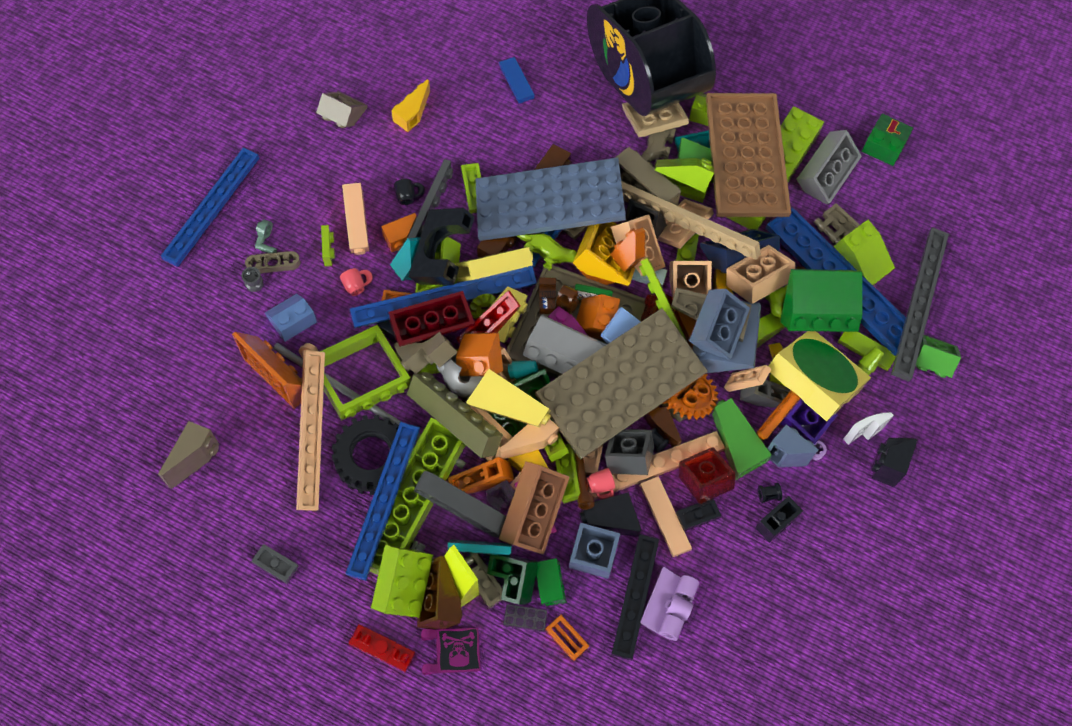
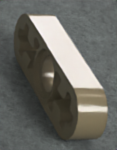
(286, 256)

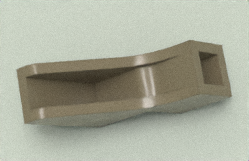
(418, 355)

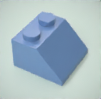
(291, 317)

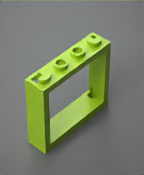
(375, 396)

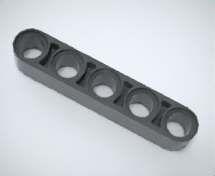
(460, 504)

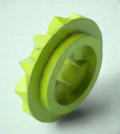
(483, 300)

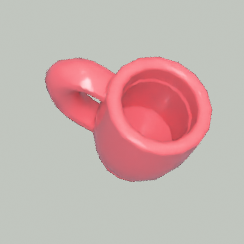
(354, 282)
(601, 482)

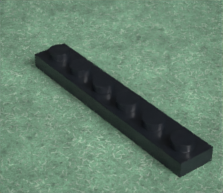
(635, 597)

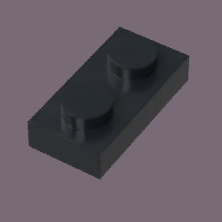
(698, 514)

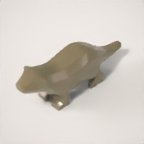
(656, 145)

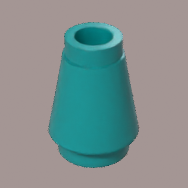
(520, 369)

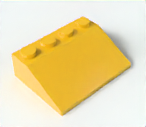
(595, 258)

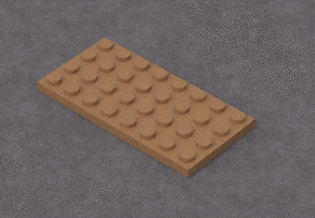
(747, 155)

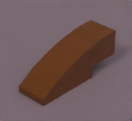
(662, 420)

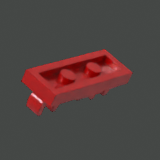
(381, 648)

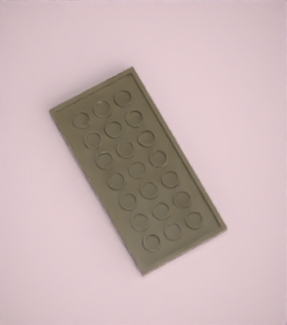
(621, 383)

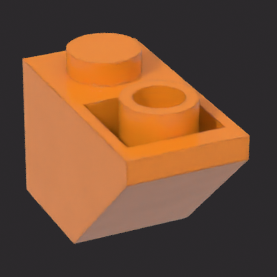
(631, 250)

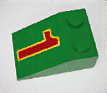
(887, 139)

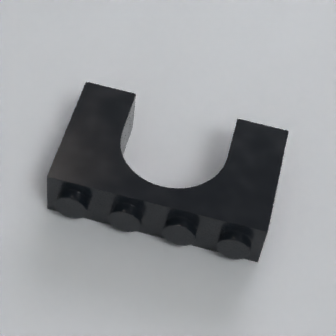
(438, 225)

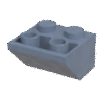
(791, 449)

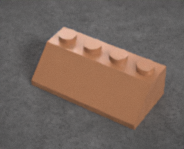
(534, 508)

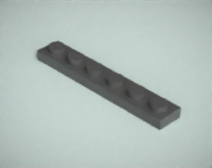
(433, 198)

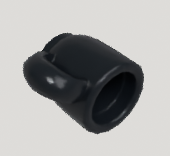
(405, 191)

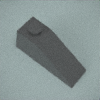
(766, 395)

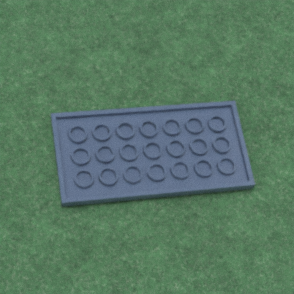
(549, 199)

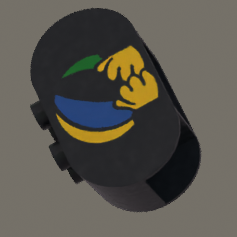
(652, 51)

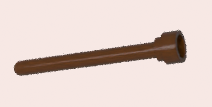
(585, 499)

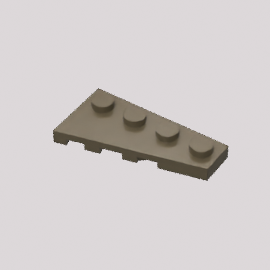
(691, 303)

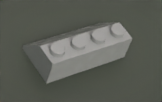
(829, 166)
(559, 345)

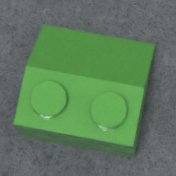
(938, 357)

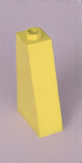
(494, 264)
(504, 399)

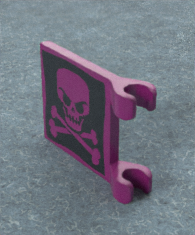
(455, 650)

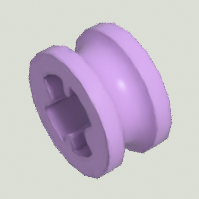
(822, 447)

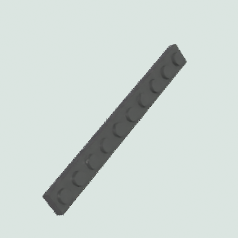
(920, 305)

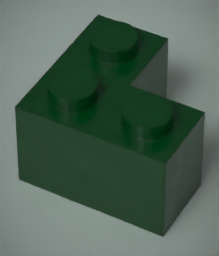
(518, 576)

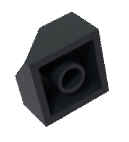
(893, 460)

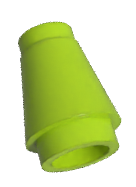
(870, 361)

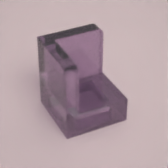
(500, 496)

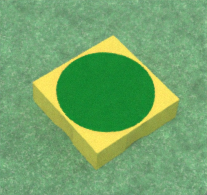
(818, 373)

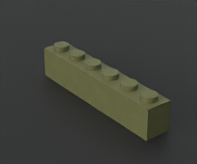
(455, 415)

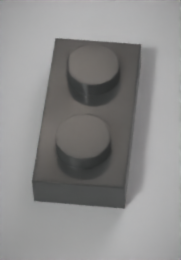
(275, 563)

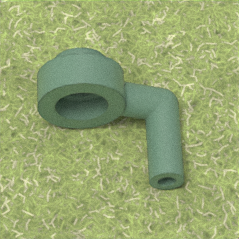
(264, 230)

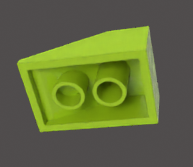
(689, 171)
(866, 252)

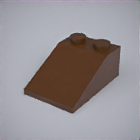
(441, 600)

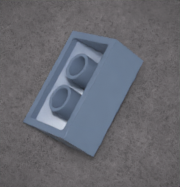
(719, 323)

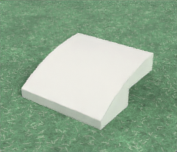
(868, 427)

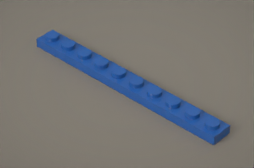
(493, 285)

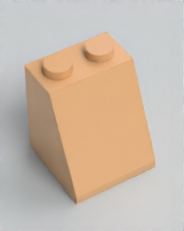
(690, 276)

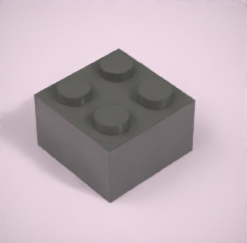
(630, 452)

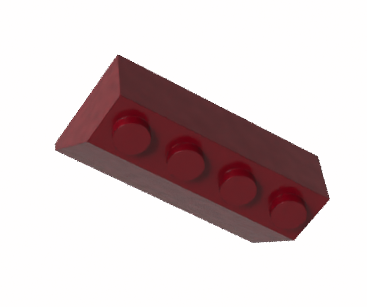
(430, 317)

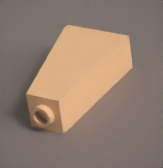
(355, 218)

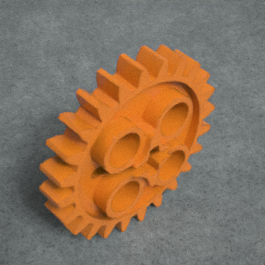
(696, 401)

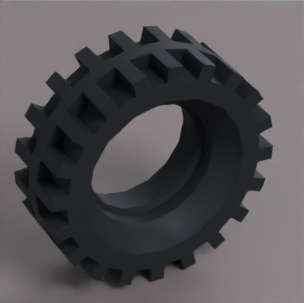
(342, 455)

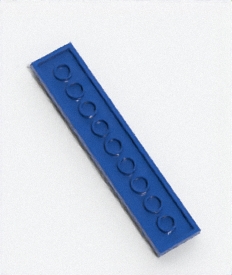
(815, 252)

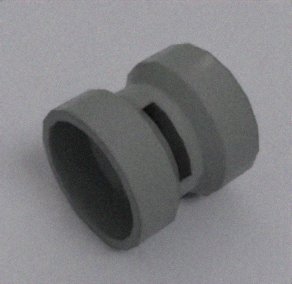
(252, 279)

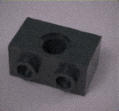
(778, 519)

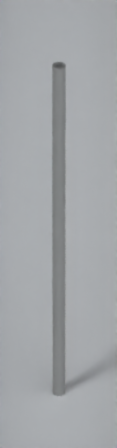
(348, 392)

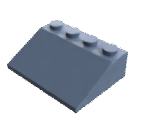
(744, 353)

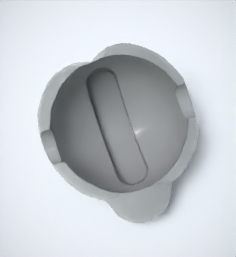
(460, 385)

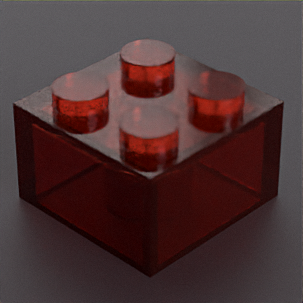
(706, 475)

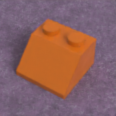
(596, 314)
(479, 353)

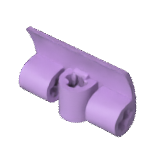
(670, 604)

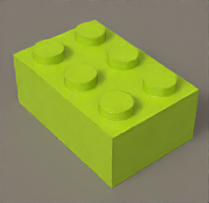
(402, 581)

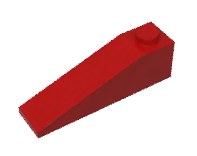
(495, 317)

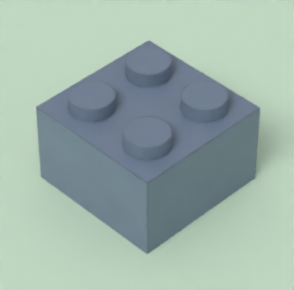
(594, 550)

